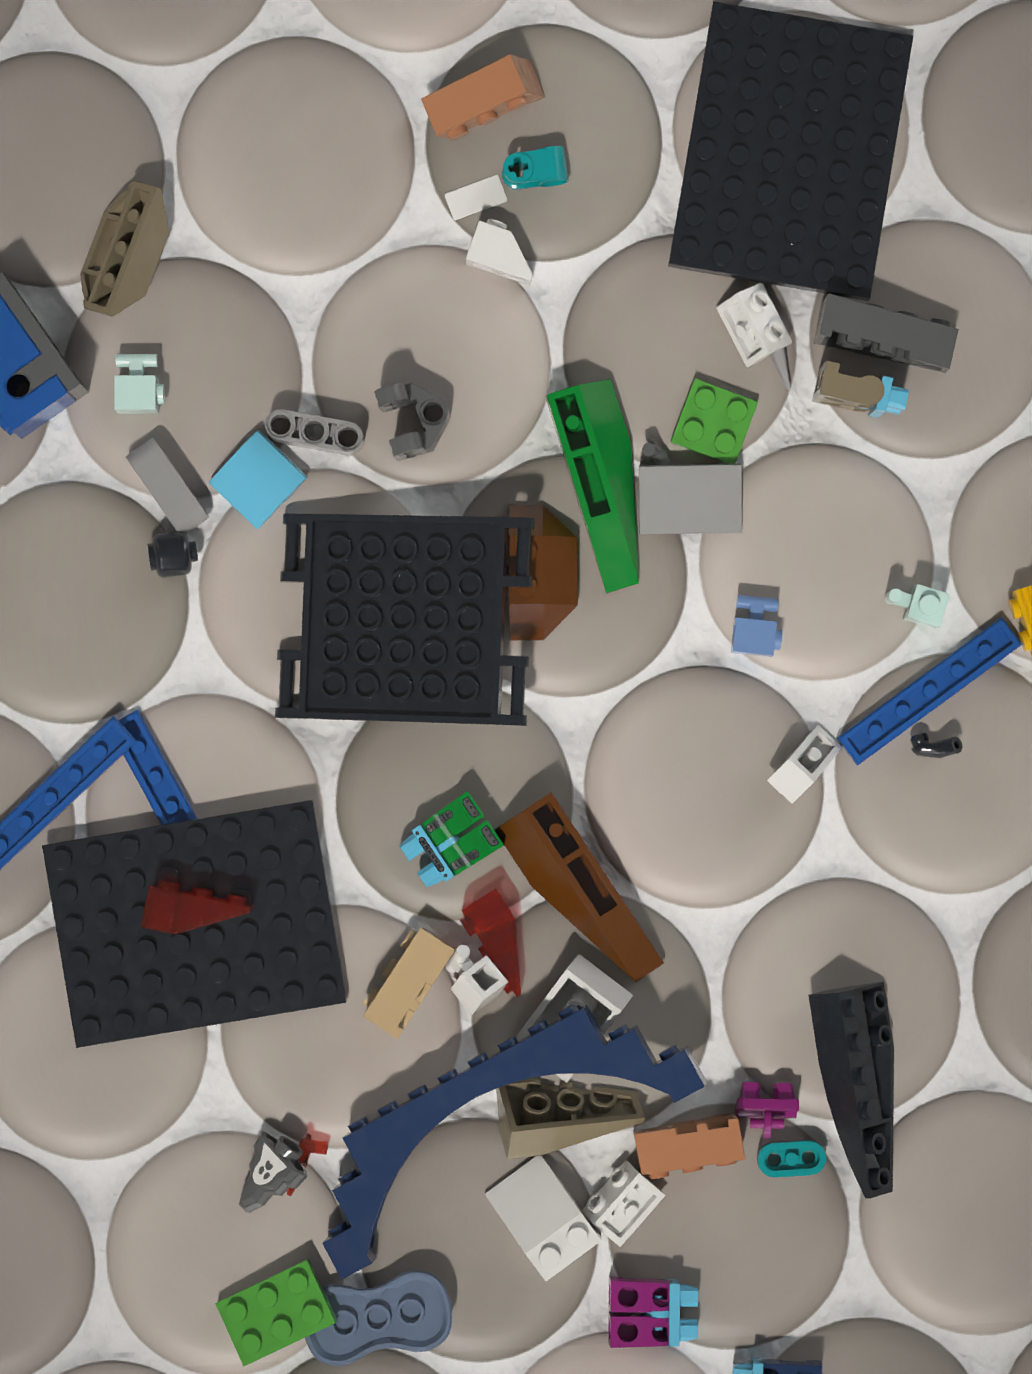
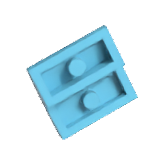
(258, 479)

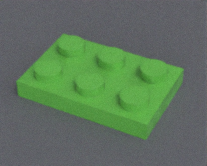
(276, 1312)

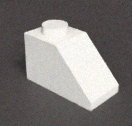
(498, 252)
(804, 764)

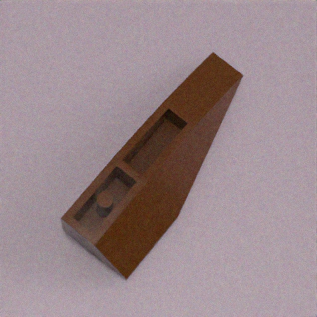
(575, 884)

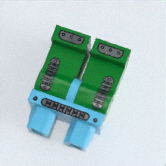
(442, 845)

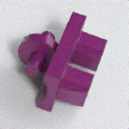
(764, 1111)

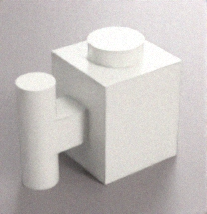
(476, 982)

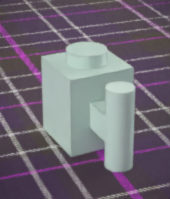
(137, 391)
(922, 605)

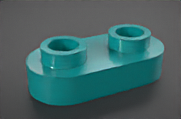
(791, 1158)

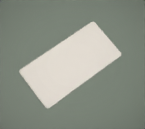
(475, 197)

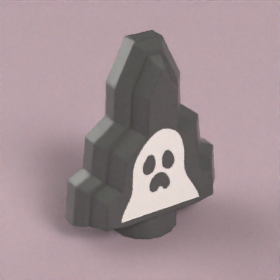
(272, 1171)

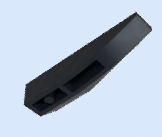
(858, 1077)

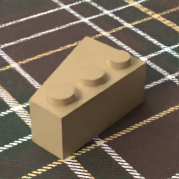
(407, 981)

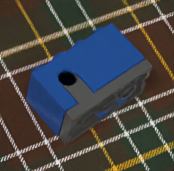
(31, 357)

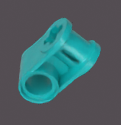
(540, 168)

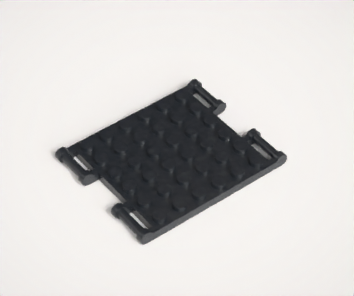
(404, 618)

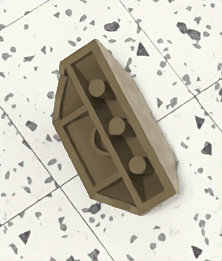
(125, 250)

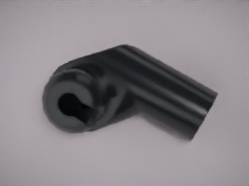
(937, 749)

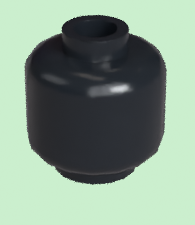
(172, 554)

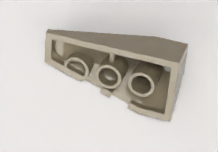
(550, 1117)

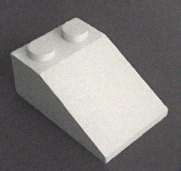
(582, 985)
(543, 1217)

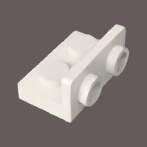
(754, 324)
(622, 1203)

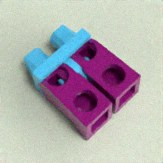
(660, 1319)

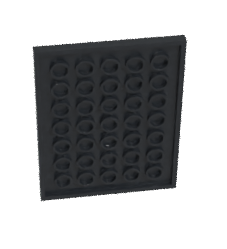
(791, 151)
(155, 982)

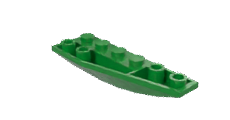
(601, 474)

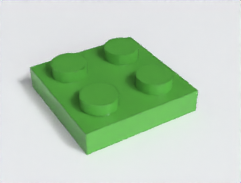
(714, 422)

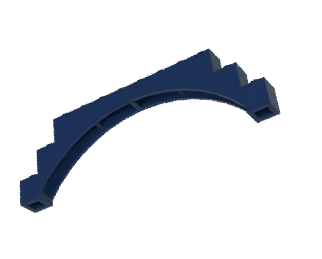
(563, 1047)

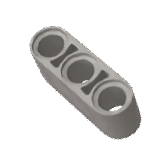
(301, 421)
(167, 486)

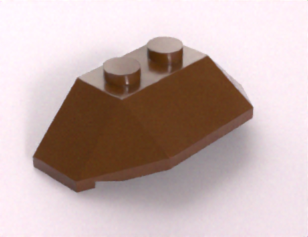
(553, 566)

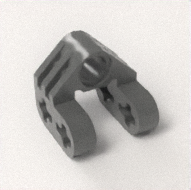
(415, 443)

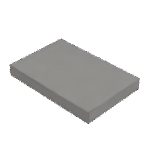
(690, 499)

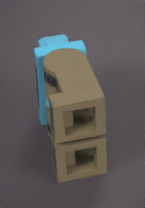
(858, 393)

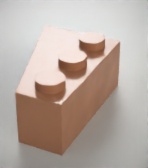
(689, 1145)

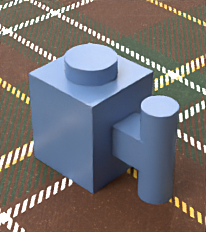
(754, 634)

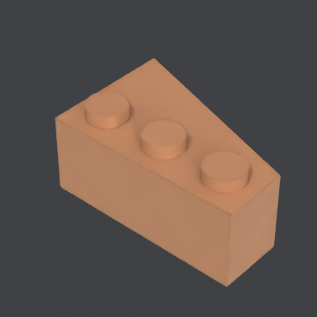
(482, 96)

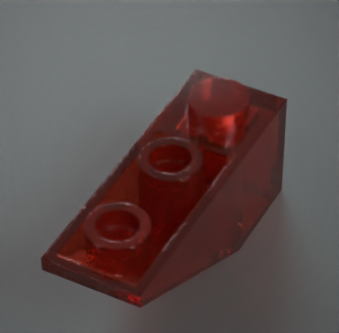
(180, 911)
(496, 929)

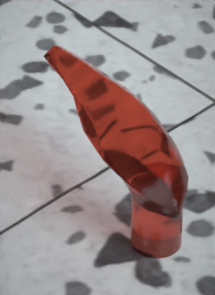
(309, 1146)

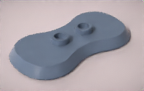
(401, 1314)

